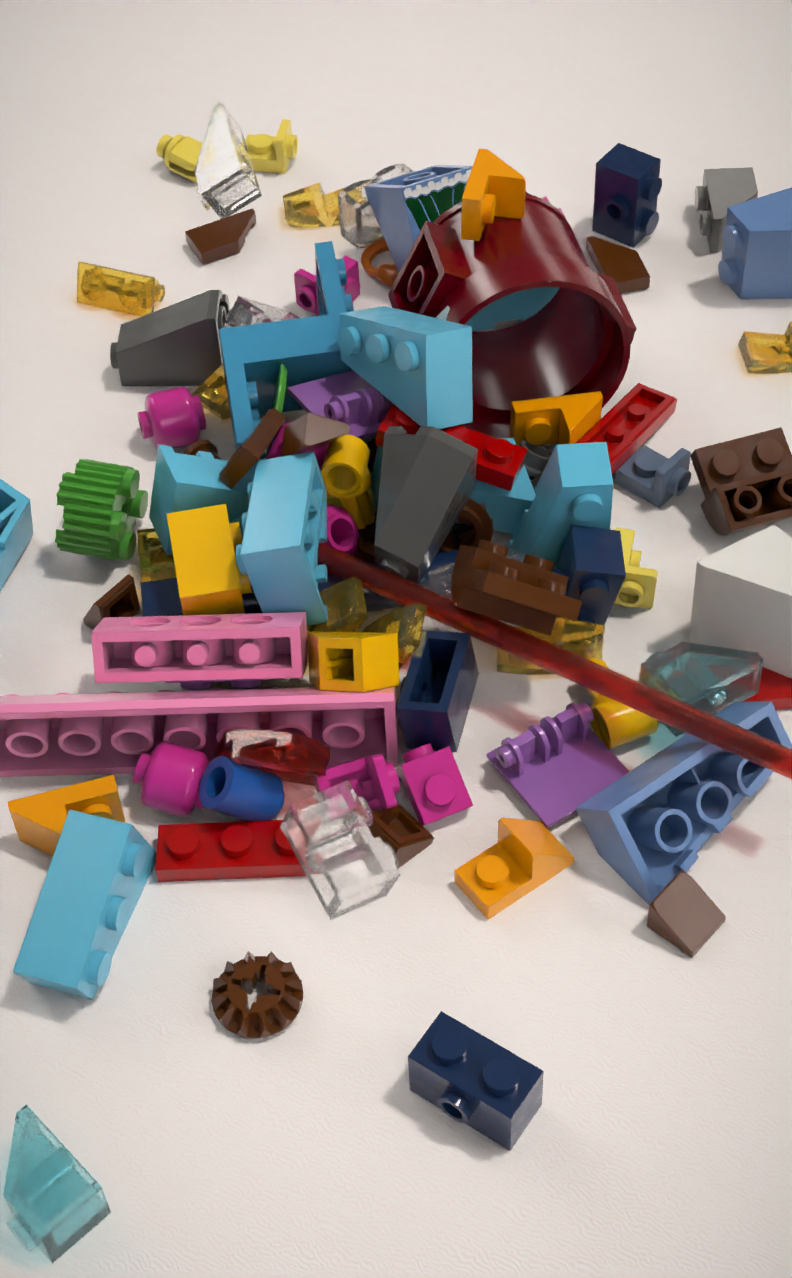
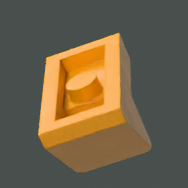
(490, 192)
(555, 418)
(43, 815)
(513, 867)

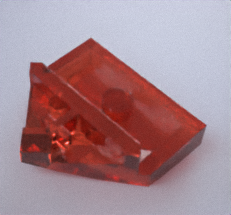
(281, 753)

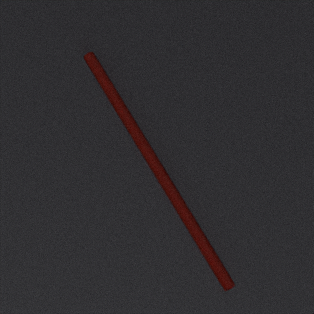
(564, 663)

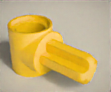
(348, 477)
(616, 722)

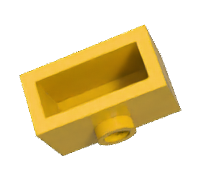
(206, 561)

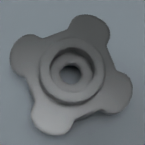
(536, 458)

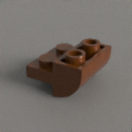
(745, 481)
(511, 589)

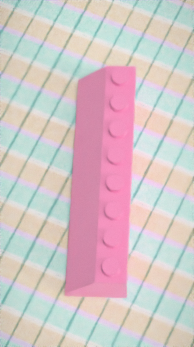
(114, 728)

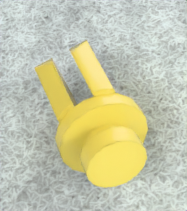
(180, 154)

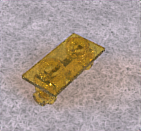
(117, 289)

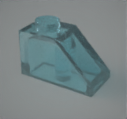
(703, 676)
(49, 1190)

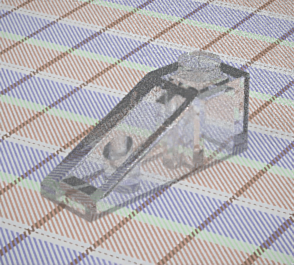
(225, 167)

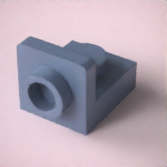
(654, 475)

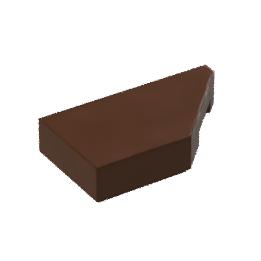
(220, 237)
(619, 263)
(251, 448)

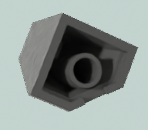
(173, 343)
(420, 497)

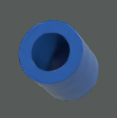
(241, 790)

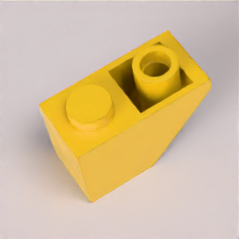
(353, 660)

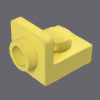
(273, 153)
(640, 582)

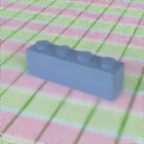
(674, 802)

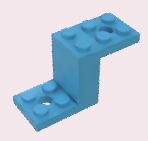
(303, 345)

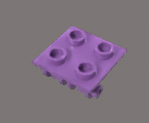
(344, 399)
(557, 764)

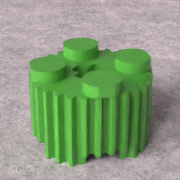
(100, 510)

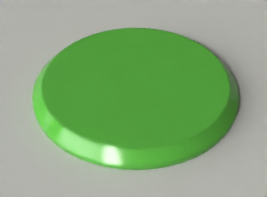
(279, 394)

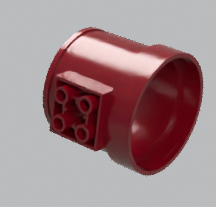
(563, 349)

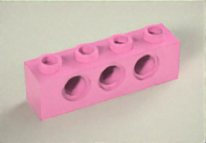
(200, 647)

